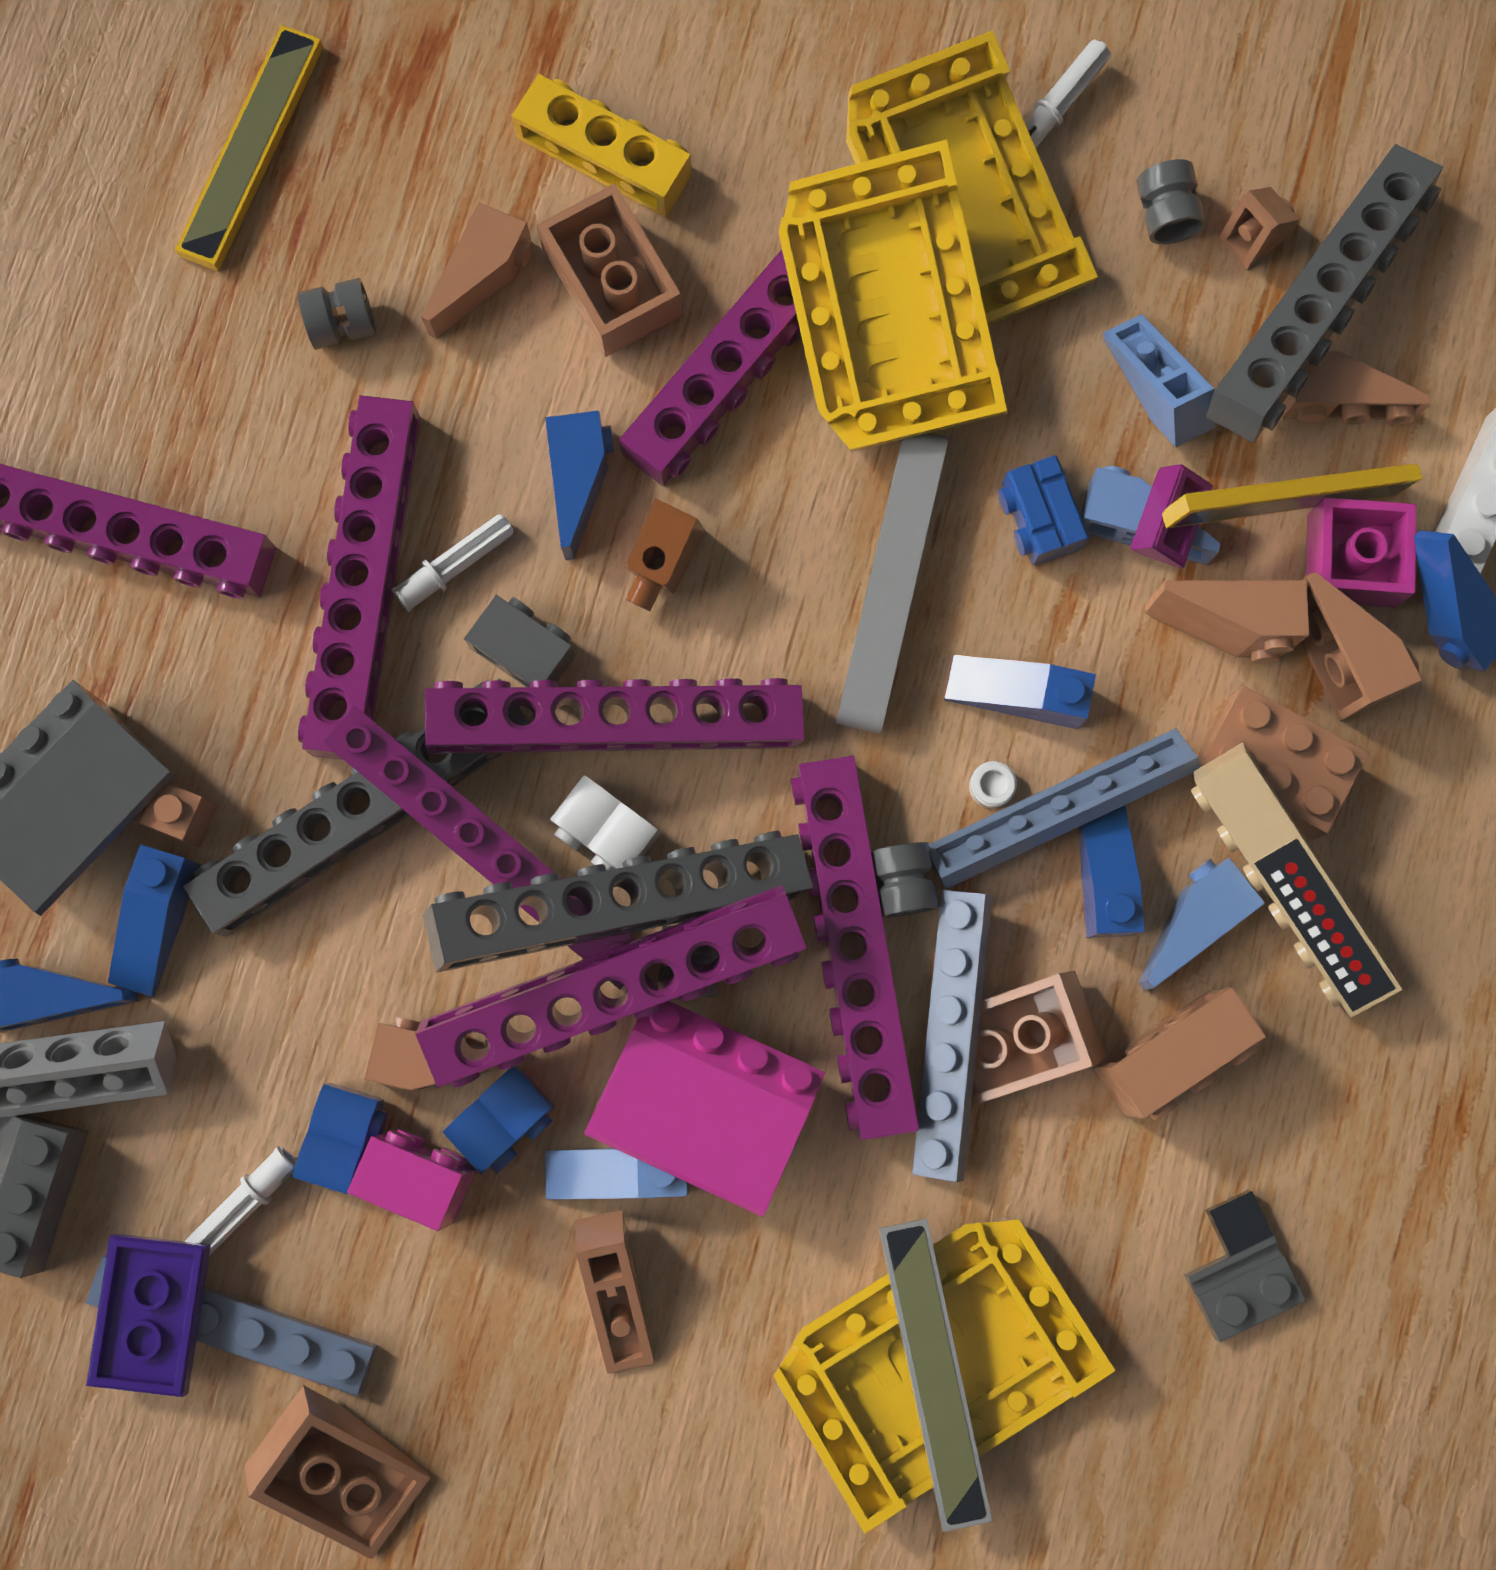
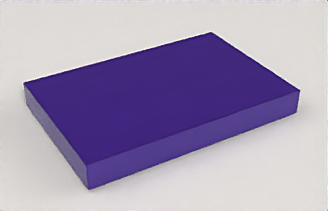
(148, 1315)

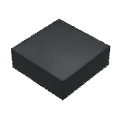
(1239, 1222)

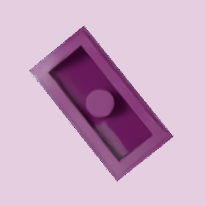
(1152, 537)

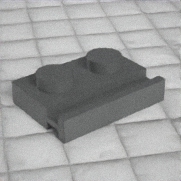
(1244, 1289)

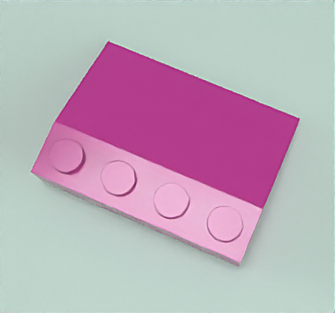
(706, 1105)

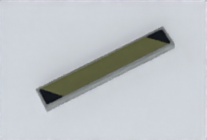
(935, 1375)

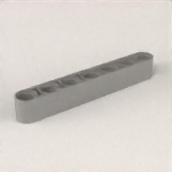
(892, 583)

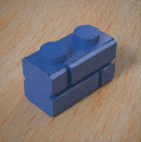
(1043, 511)

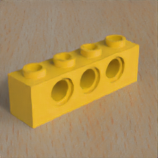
(652, 186)

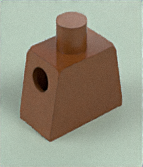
(666, 534)

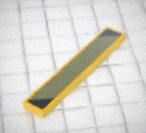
(249, 148)
(1289, 495)

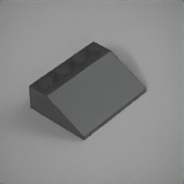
(69, 793)

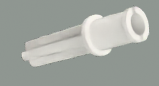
(1049, 111)
(452, 562)
(252, 1192)

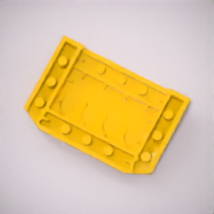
(1007, 202)
(889, 299)
(1015, 1349)

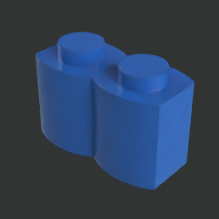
(500, 1120)
(338, 1136)

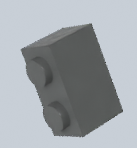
(519, 644)

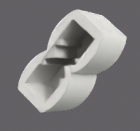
(602, 825)

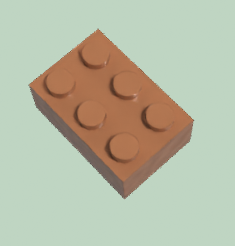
(610, 270)
(1299, 758)
(1180, 1054)

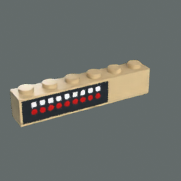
(1295, 880)

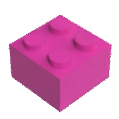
(1364, 549)
(413, 1179)

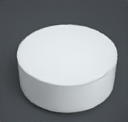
(992, 785)

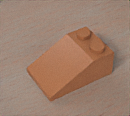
(1236, 615)
(1354, 652)
(1034, 1037)
(333, 1474)

